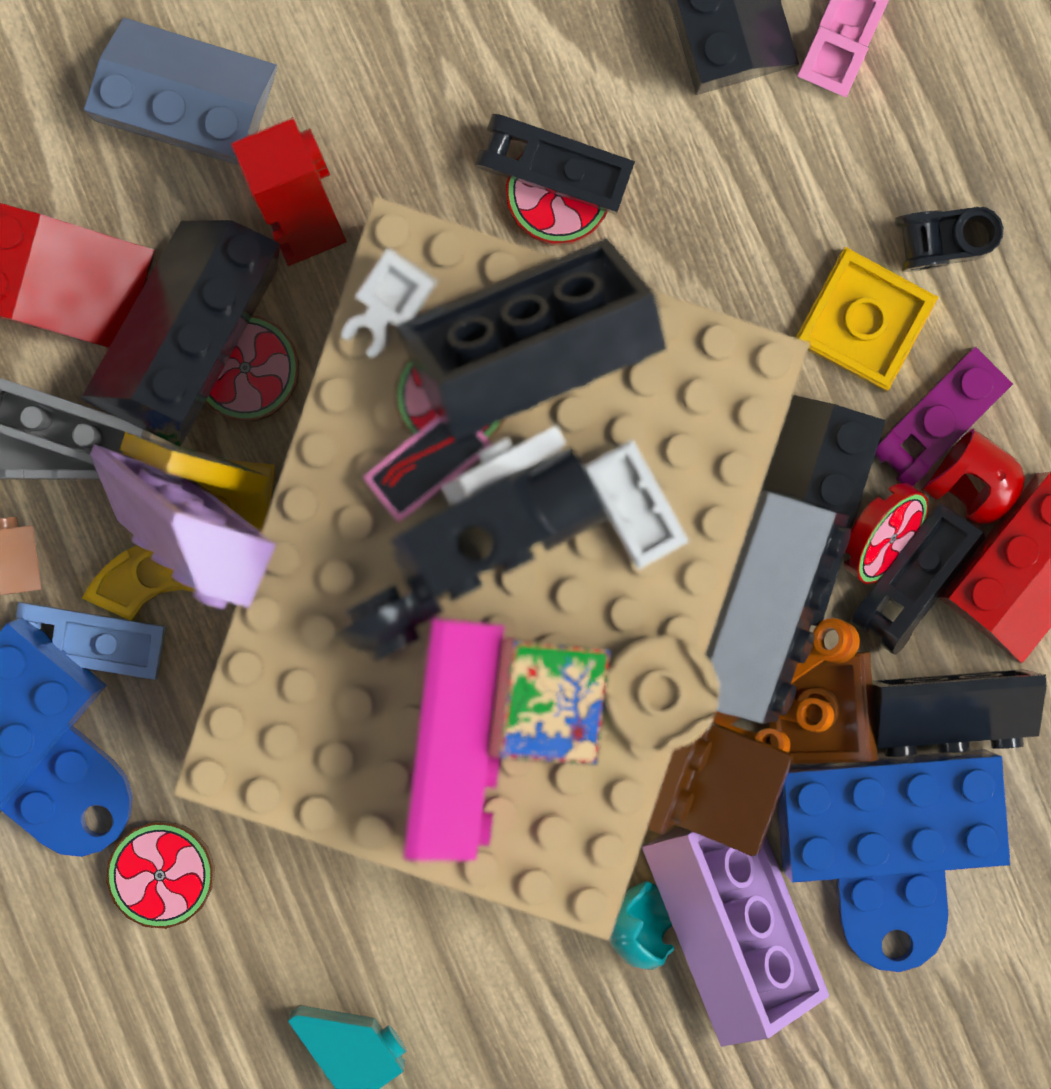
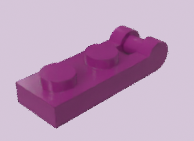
(943, 415)

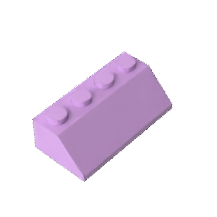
(185, 529)
(736, 934)

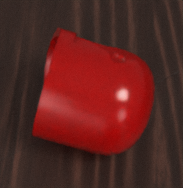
(986, 461)

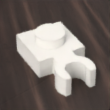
(393, 295)

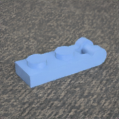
(101, 640)

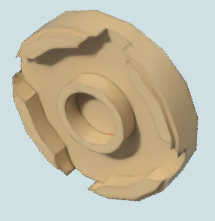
(661, 692)

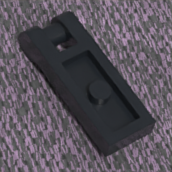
(556, 164)
(918, 577)

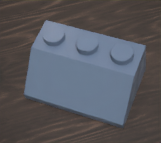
(179, 90)

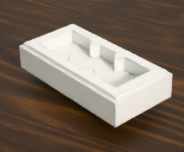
(502, 462)
(635, 505)

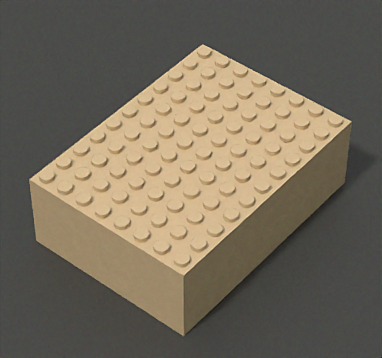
(329, 739)

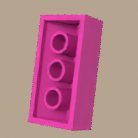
(455, 743)

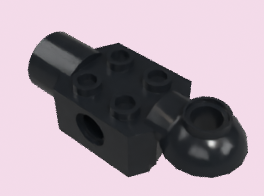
(532, 507)

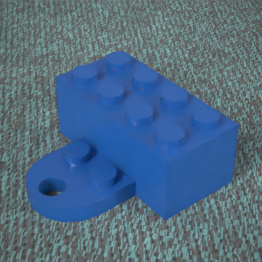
(45, 762)
(890, 837)

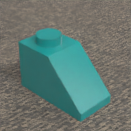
(350, 1047)

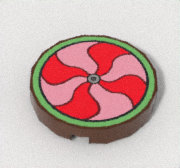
(160, 874)

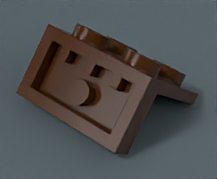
(722, 788)

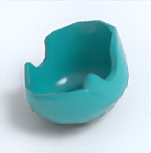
(641, 928)

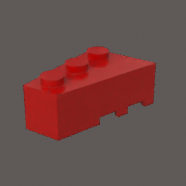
(286, 182)

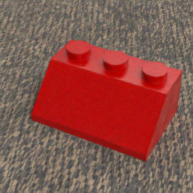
(1008, 577)

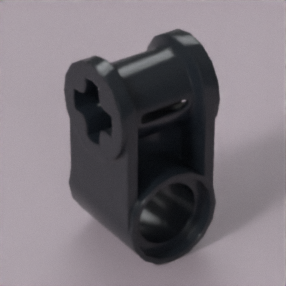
(944, 237)

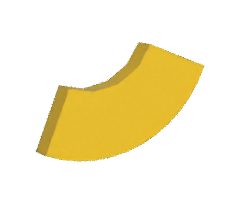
(131, 582)

